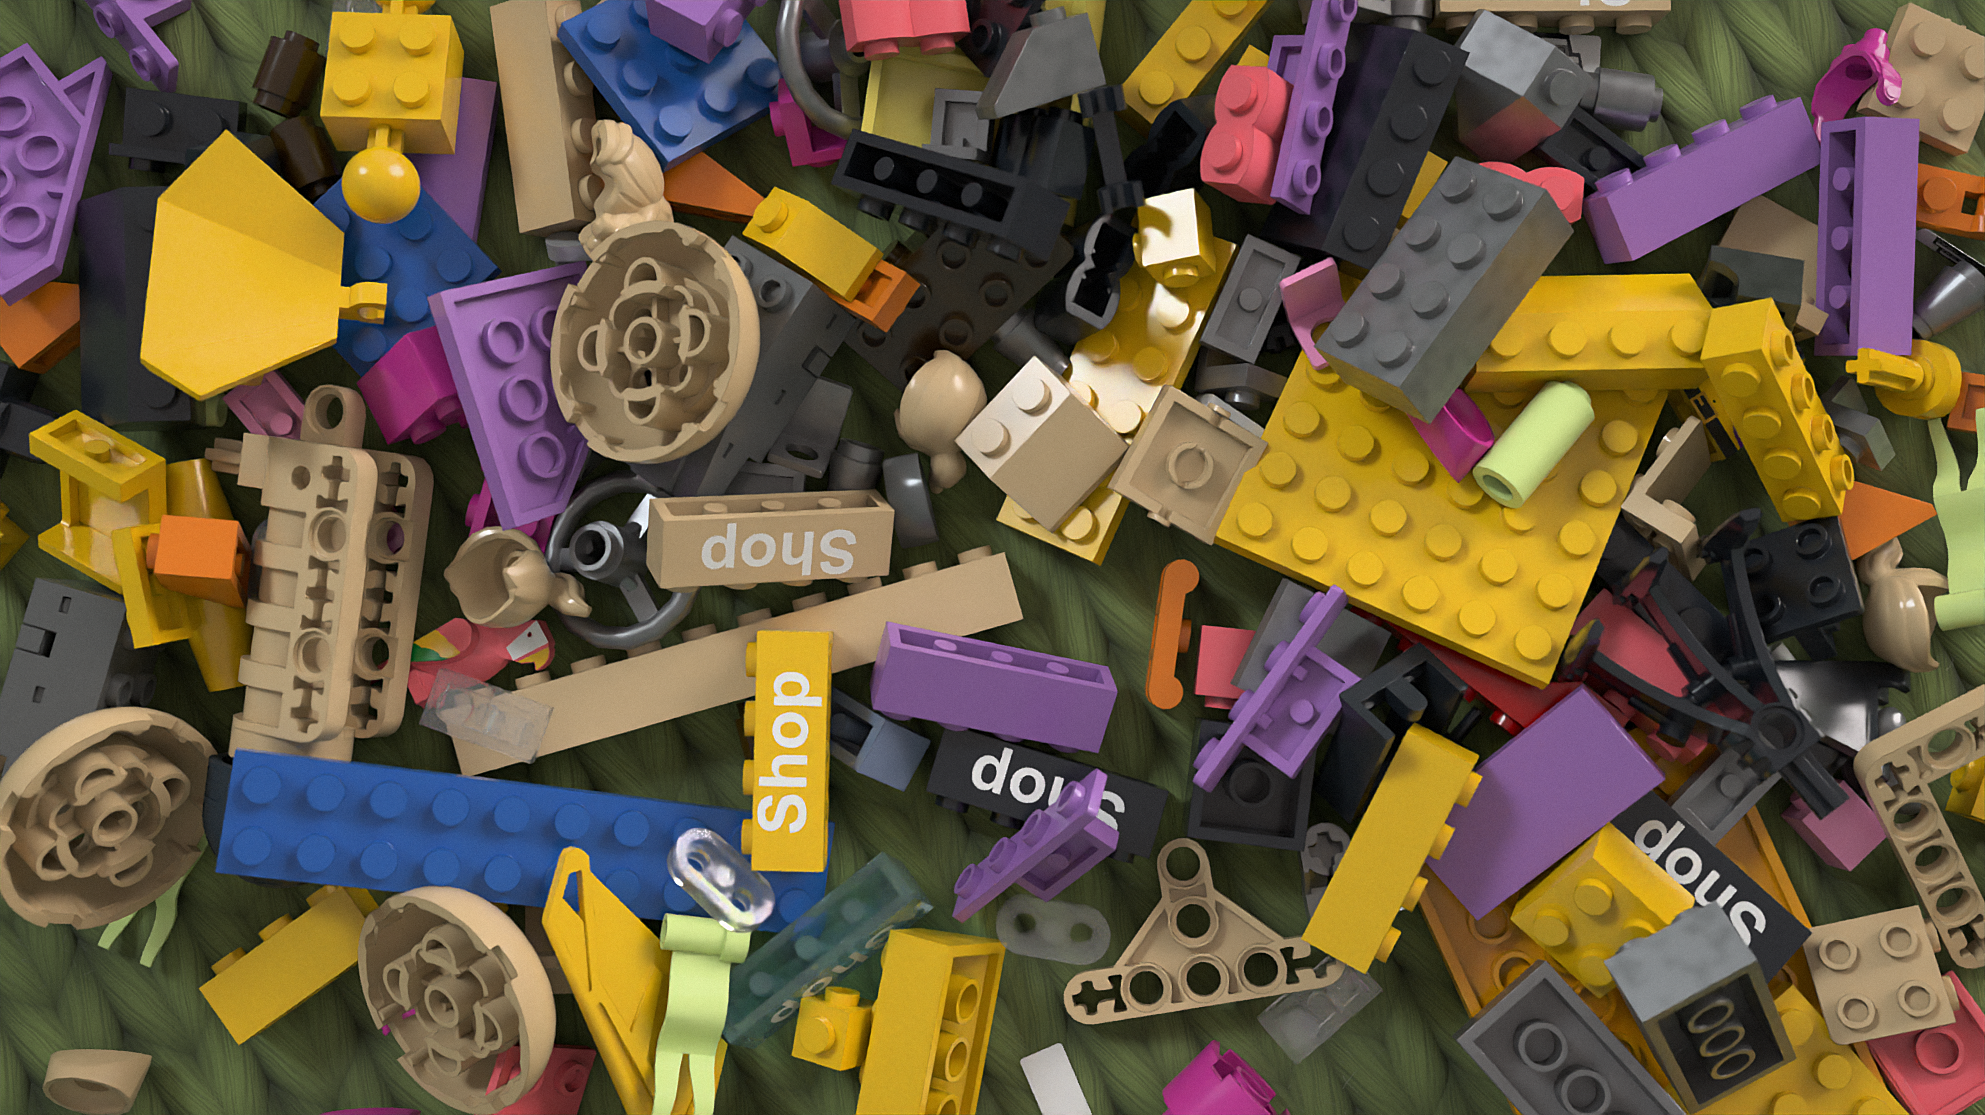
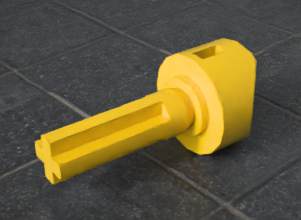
(1913, 384)

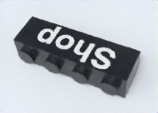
(1021, 779)
(1711, 876)

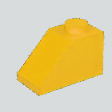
(812, 244)

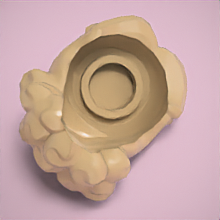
(631, 182)

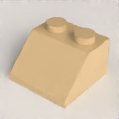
(1043, 444)

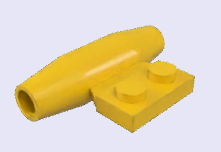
(161, 615)

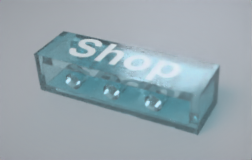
(821, 948)

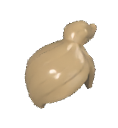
(936, 409)
(507, 580)
(1899, 607)

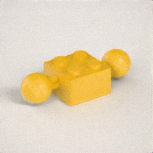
(387, 94)

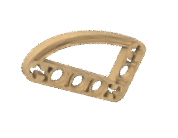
(1913, 769)

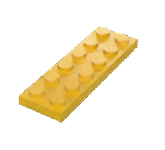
(1120, 377)

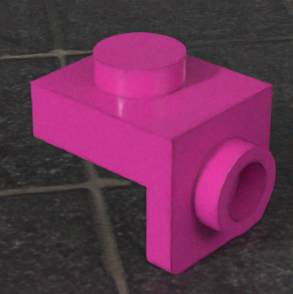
(805, 143)

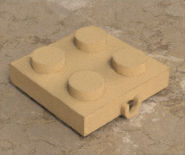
(1940, 78)
(1186, 463)

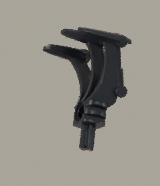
(1707, 679)

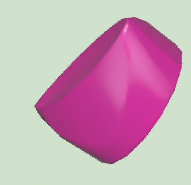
(1457, 434)

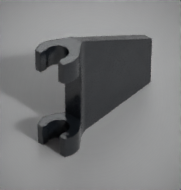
(1114, 188)
(1844, 698)

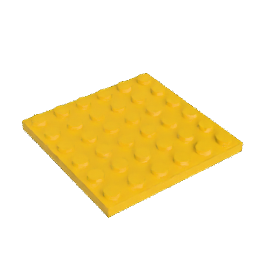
(1369, 507)

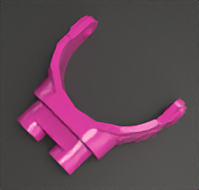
(1851, 75)

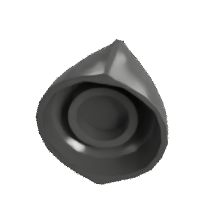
(910, 500)

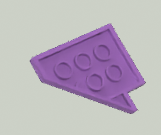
(44, 163)
(501, 366)

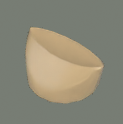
(95, 1080)

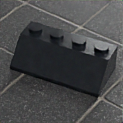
(1379, 137)
(113, 290)

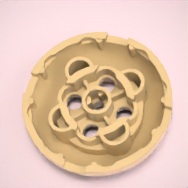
(663, 305)
(133, 790)
(471, 989)

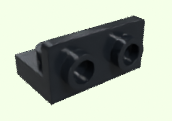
(165, 124)

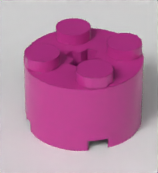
(1219, 1087)

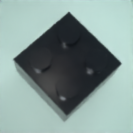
(1251, 801)

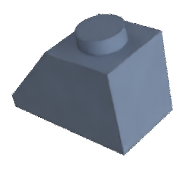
(873, 741)

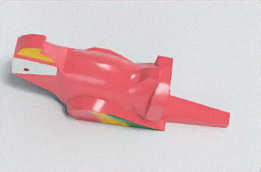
(475, 652)

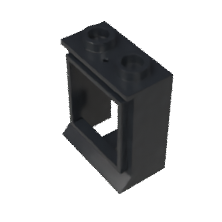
(1363, 747)

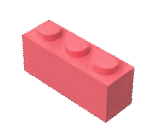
(1644, 653)

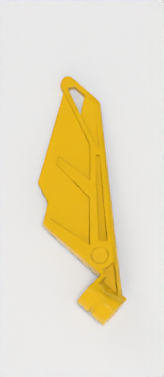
(617, 982)

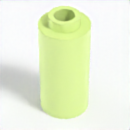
(1534, 443)

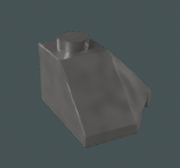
(1043, 65)
(1512, 89)

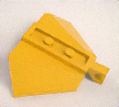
(243, 276)

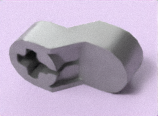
(1322, 855)

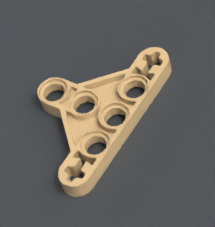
(1170, 954)

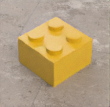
(1597, 903)

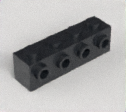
(951, 194)

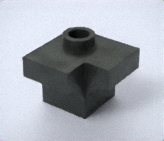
(1748, 276)

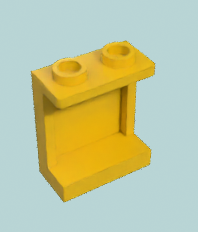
(103, 488)

